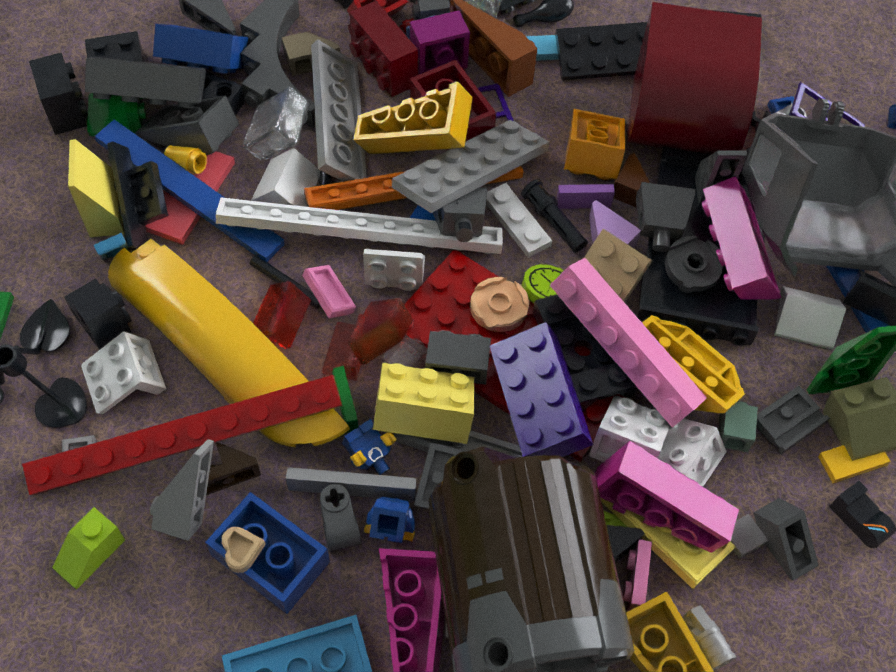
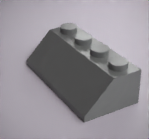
(144, 80)

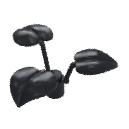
(45, 330)

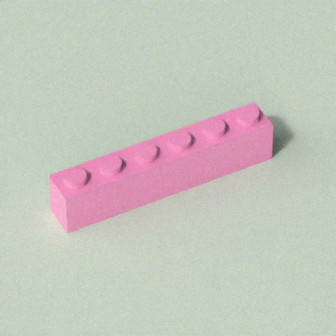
(628, 341)

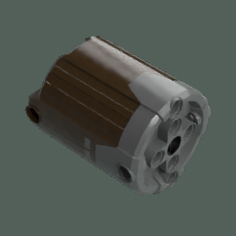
(526, 566)

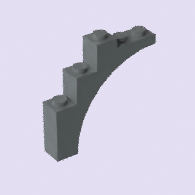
(261, 57)

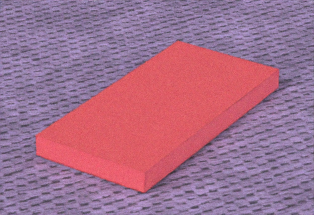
(180, 218)

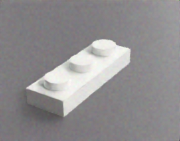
(517, 220)

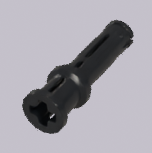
(547, 207)

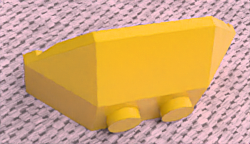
(701, 362)

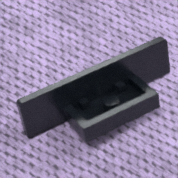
(138, 194)

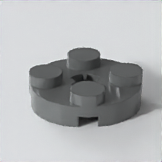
(689, 278)

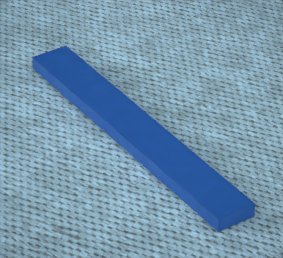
(190, 190)

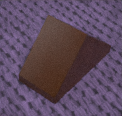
(629, 181)

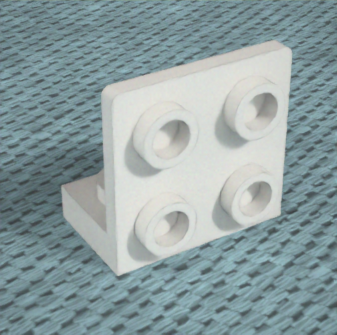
(393, 269)
(120, 369)
(629, 422)
(693, 449)

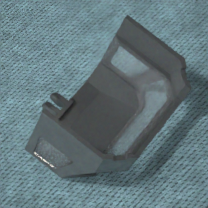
(825, 191)

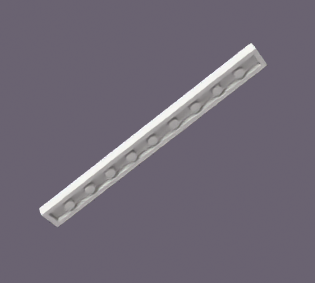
(350, 225)

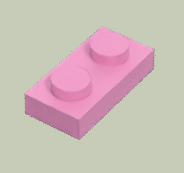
(638, 562)

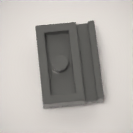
(790, 419)

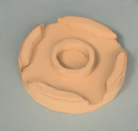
(499, 304)

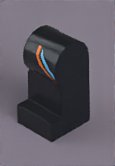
(863, 516)

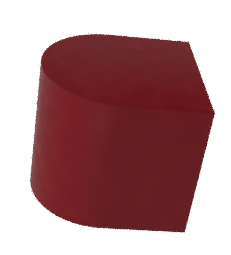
(695, 80)

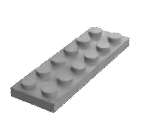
(336, 113)
(468, 168)

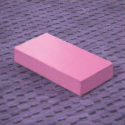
(329, 291)

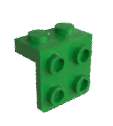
(104, 111)

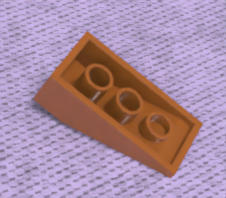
(498, 49)

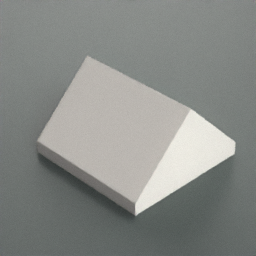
(286, 179)
(809, 318)

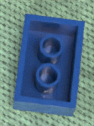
(199, 48)
(288, 559)

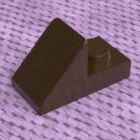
(235, 469)

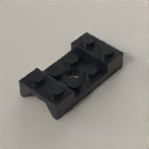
(592, 375)

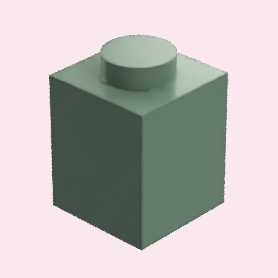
(738, 426)

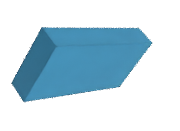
(111, 246)

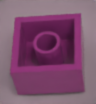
(440, 40)

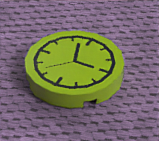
(538, 281)

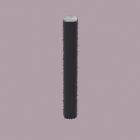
(280, 277)

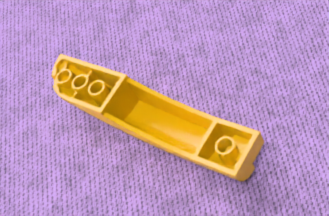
(215, 336)

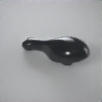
(547, 11)

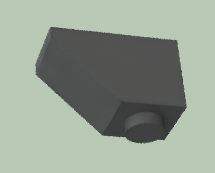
(787, 537)

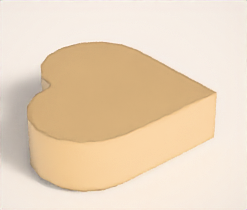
(241, 548)

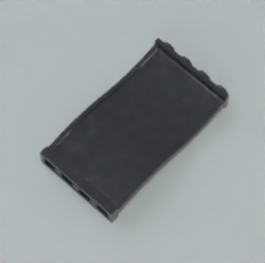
(708, 313)

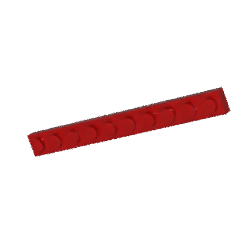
(181, 435)

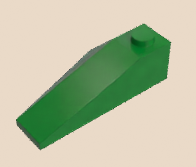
(856, 361)

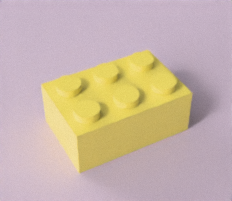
(424, 403)

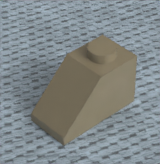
(298, 51)

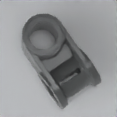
(339, 522)

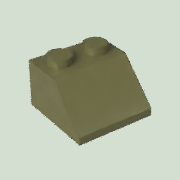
(864, 417)

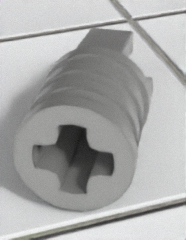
(709, 638)

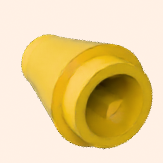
(187, 157)

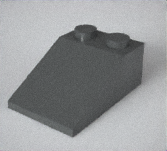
(194, 127)

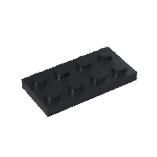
(599, 50)

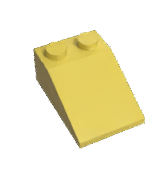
(94, 192)

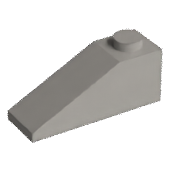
(182, 502)

